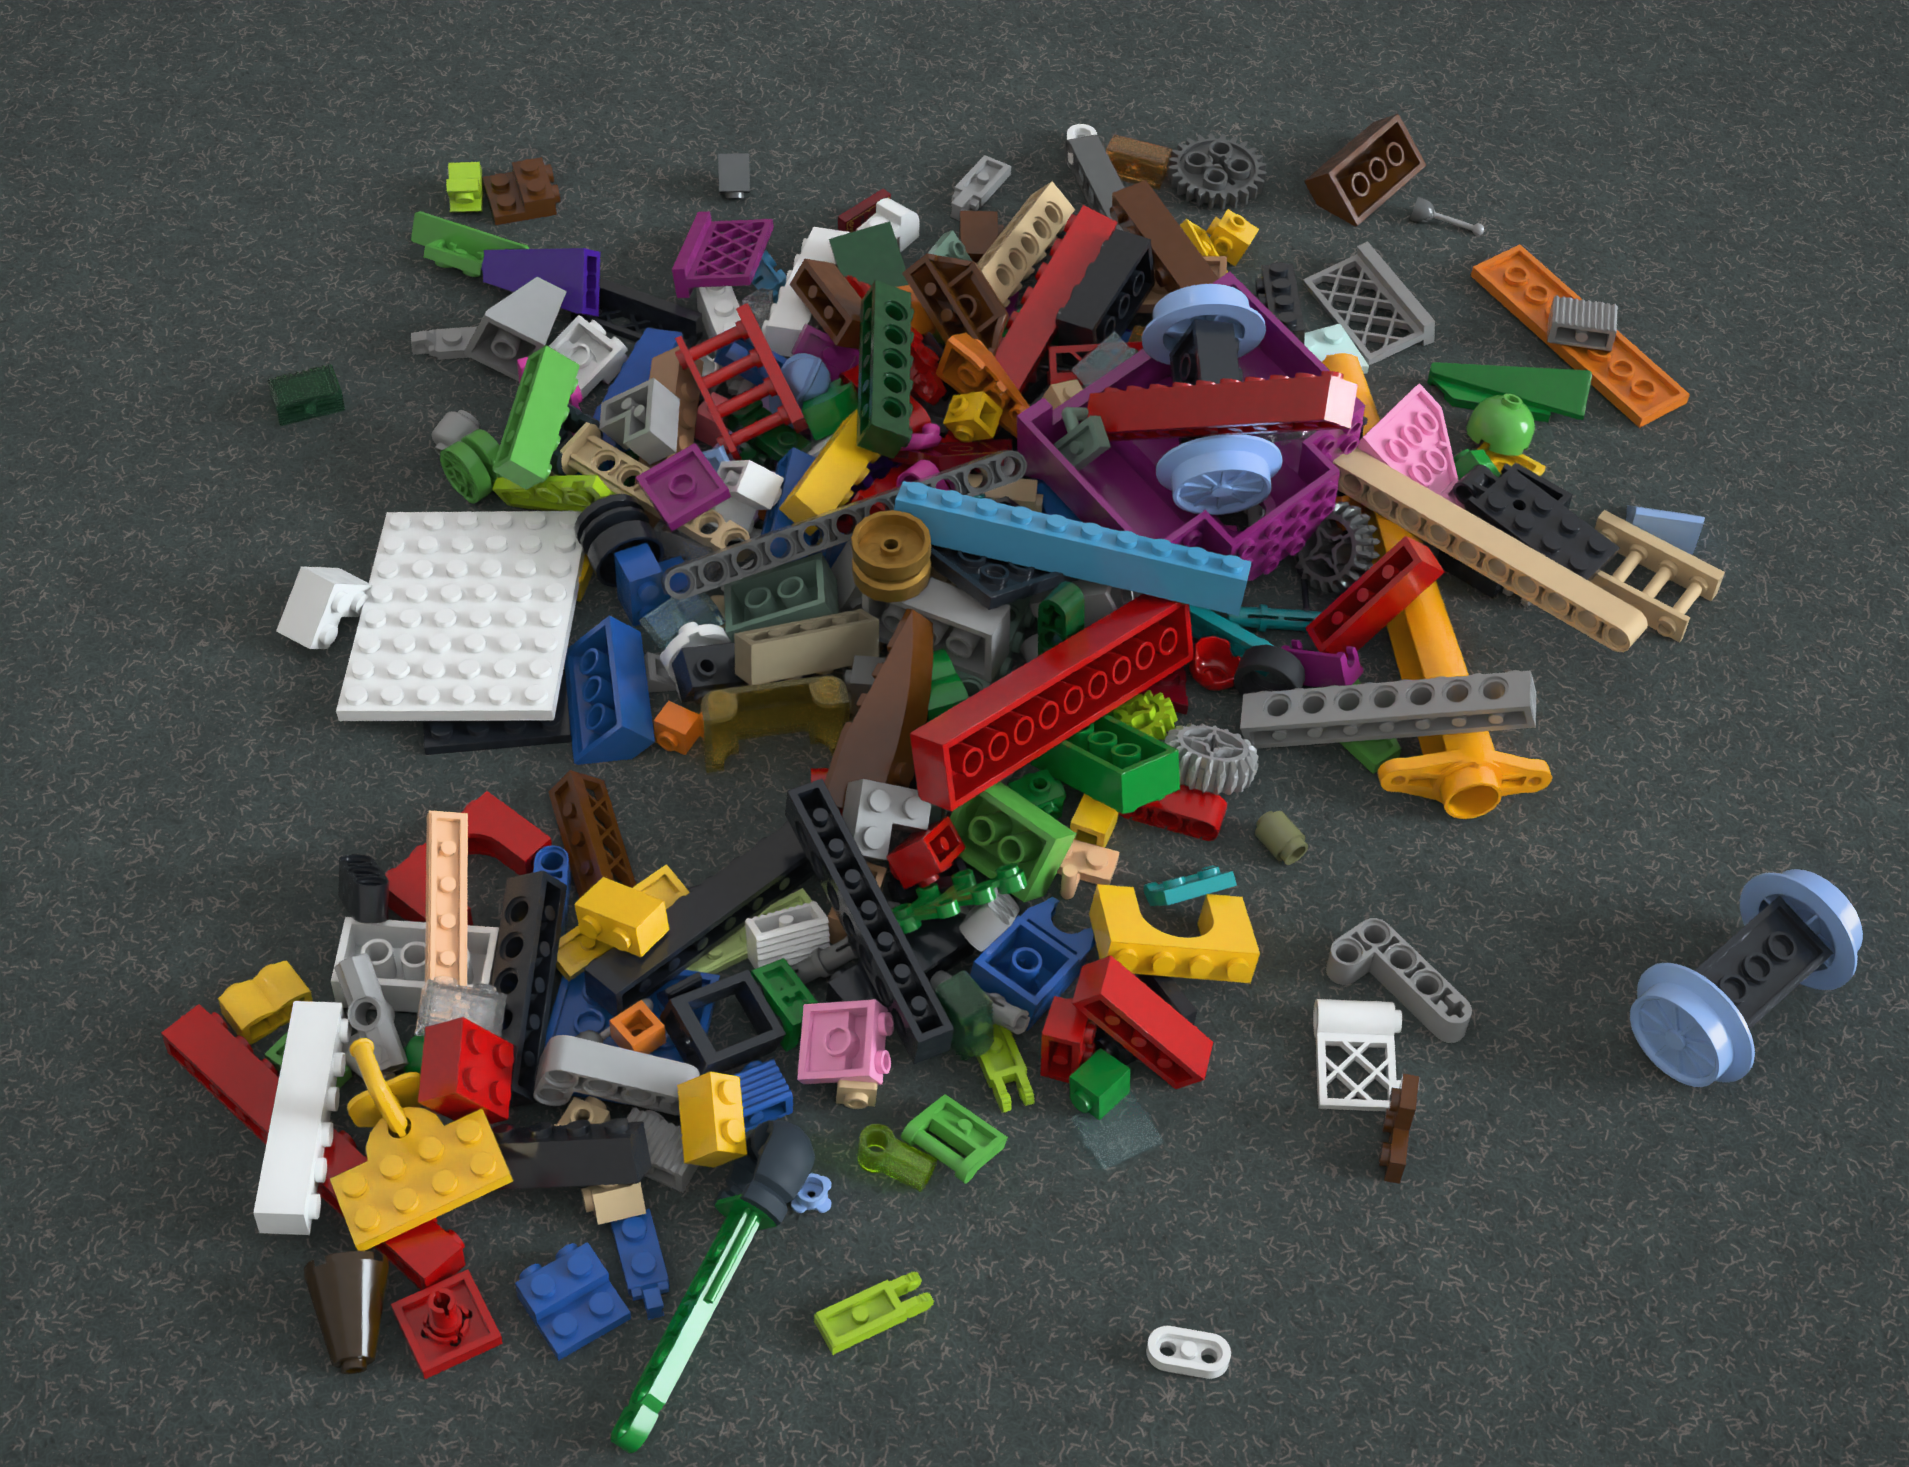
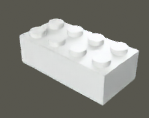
(399, 958)

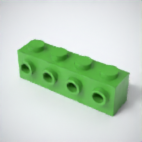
(536, 418)

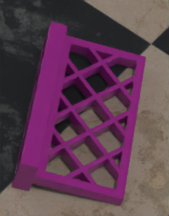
(699, 248)

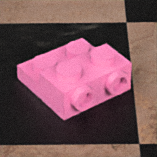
(844, 1042)

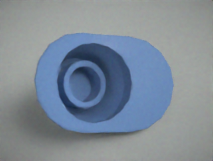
(806, 378)

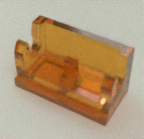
(1139, 160)

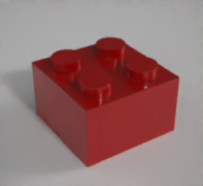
(466, 1071)

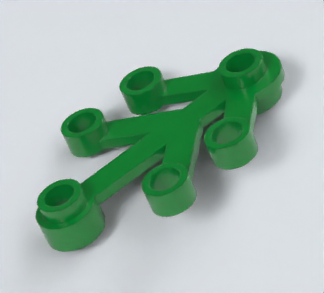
(964, 892)

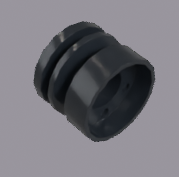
(613, 526)

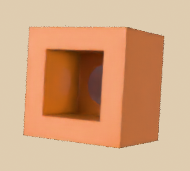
(676, 728)
(638, 1029)

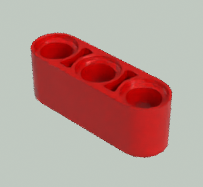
(1184, 813)

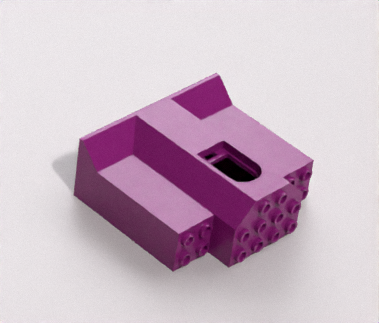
(1122, 485)

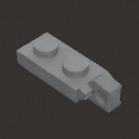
(978, 185)
(442, 343)

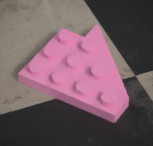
(1415, 443)

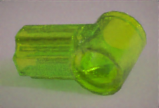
(896, 1160)

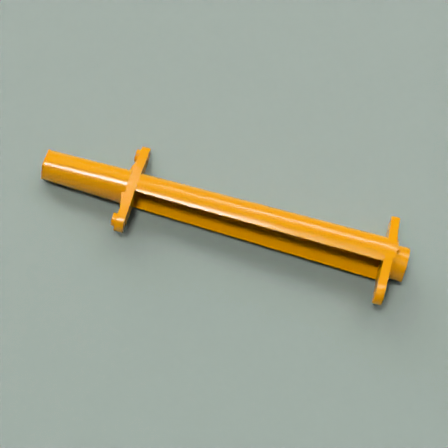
(1458, 767)

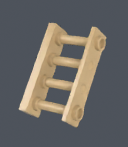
(1668, 563)

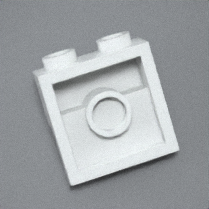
(593, 351)

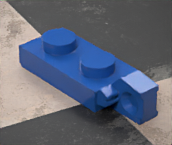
(642, 1261)

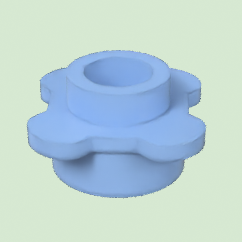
(819, 1202)

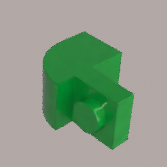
(830, 409)

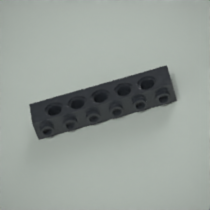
(526, 971)

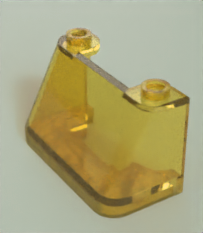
(771, 709)

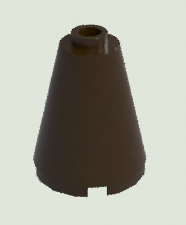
(349, 1305)

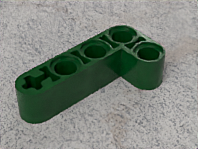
(1060, 616)

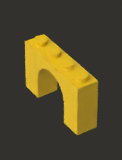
(1221, 953)

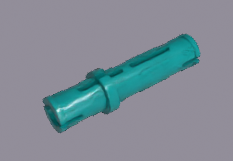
(1277, 623)

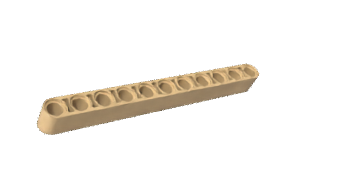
(1490, 551)

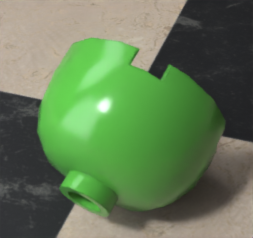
(1503, 424)

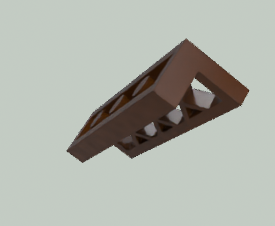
(585, 836)

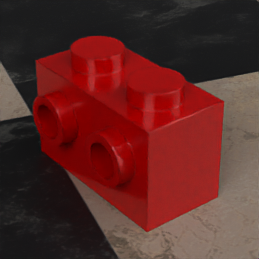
(926, 854)
(1065, 1040)

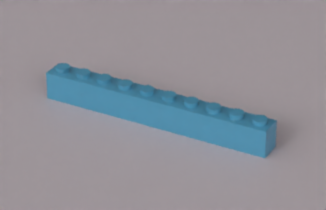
(1078, 548)

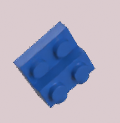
(571, 1299)

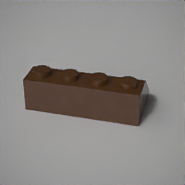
(1366, 171)

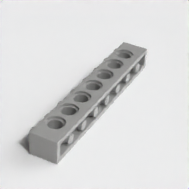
(1390, 709)

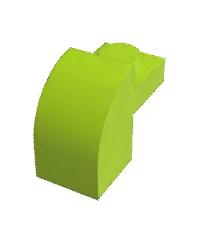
(465, 187)

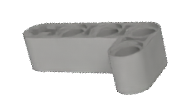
(1441, 1011)
(608, 1073)

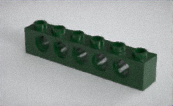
(885, 370)

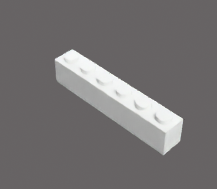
(790, 313)
(301, 1119)

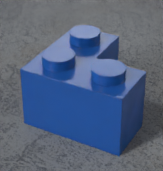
(640, 581)

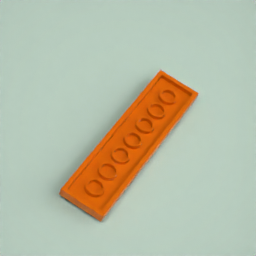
(1620, 375)

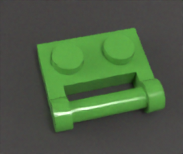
(960, 1130)

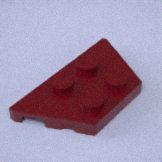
(955, 453)

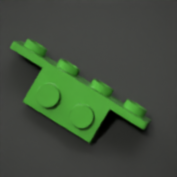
(456, 244)

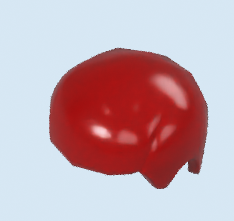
(1213, 657)

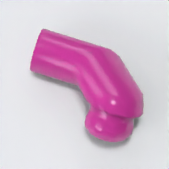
(929, 438)

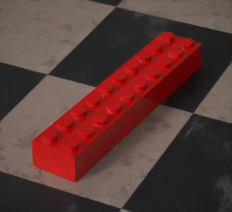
(1049, 699)

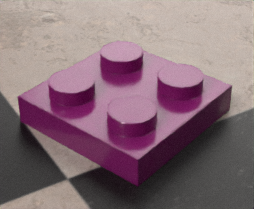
(683, 487)

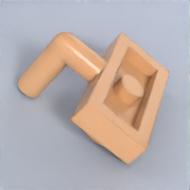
(1088, 864)

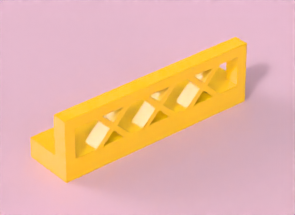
(578, 950)

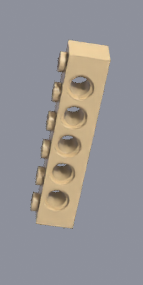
(1024, 241)

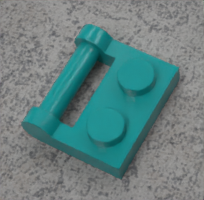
(1184, 888)

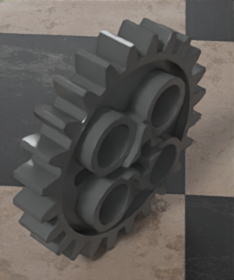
(1216, 171)

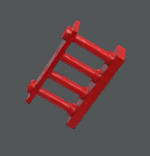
(773, 385)

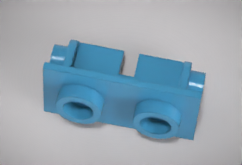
(772, 279)

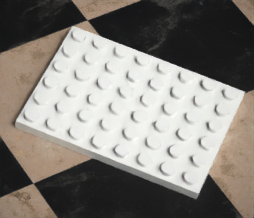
(465, 618)

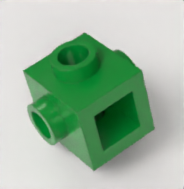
(1041, 791)

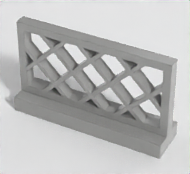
(1390, 295)

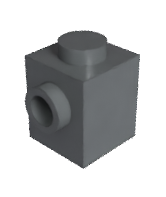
(734, 175)

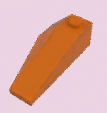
(973, 368)

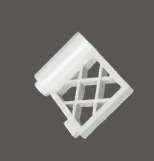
(1350, 1026)

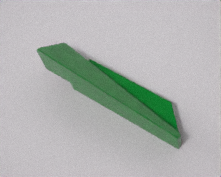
(1538, 388)

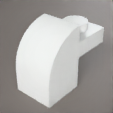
(903, 221)

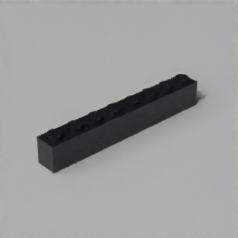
(702, 921)

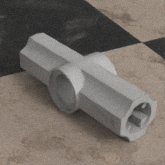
(361, 992)

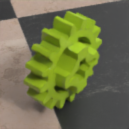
(1148, 714)

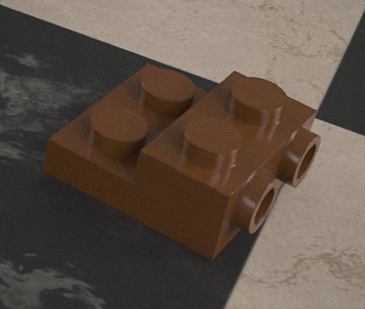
(522, 193)

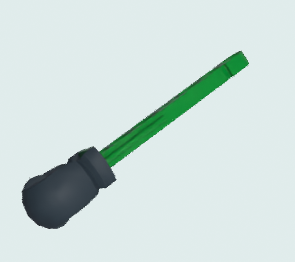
(755, 1200)

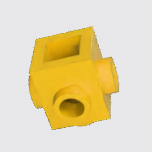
(1231, 236)
(972, 416)

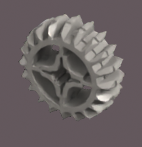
(1213, 758)

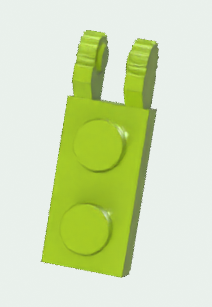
(1004, 1065)
(870, 1312)

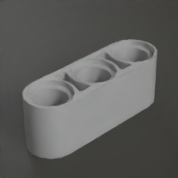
(989, 921)

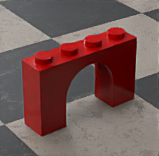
(492, 831)

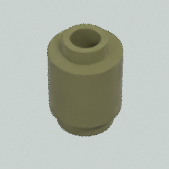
(1281, 837)

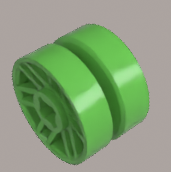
(470, 465)

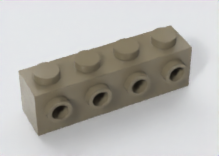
(805, 647)

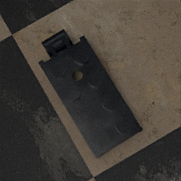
(1540, 525)

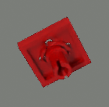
(440, 1311)

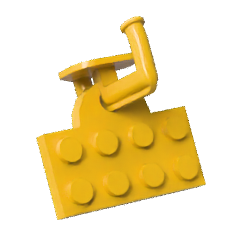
(420, 1170)

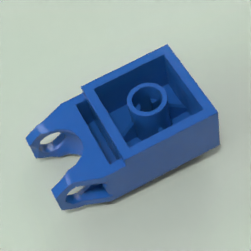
(1033, 961)

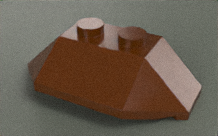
(958, 298)

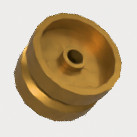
(891, 556)

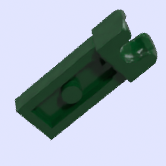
(774, 442)

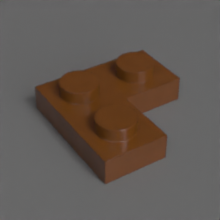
(1397, 1123)

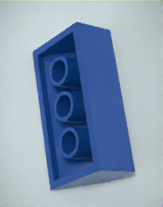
(608, 694)

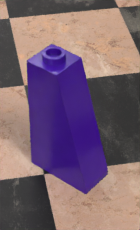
(567, 268)

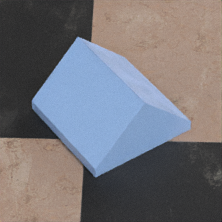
(1673, 527)

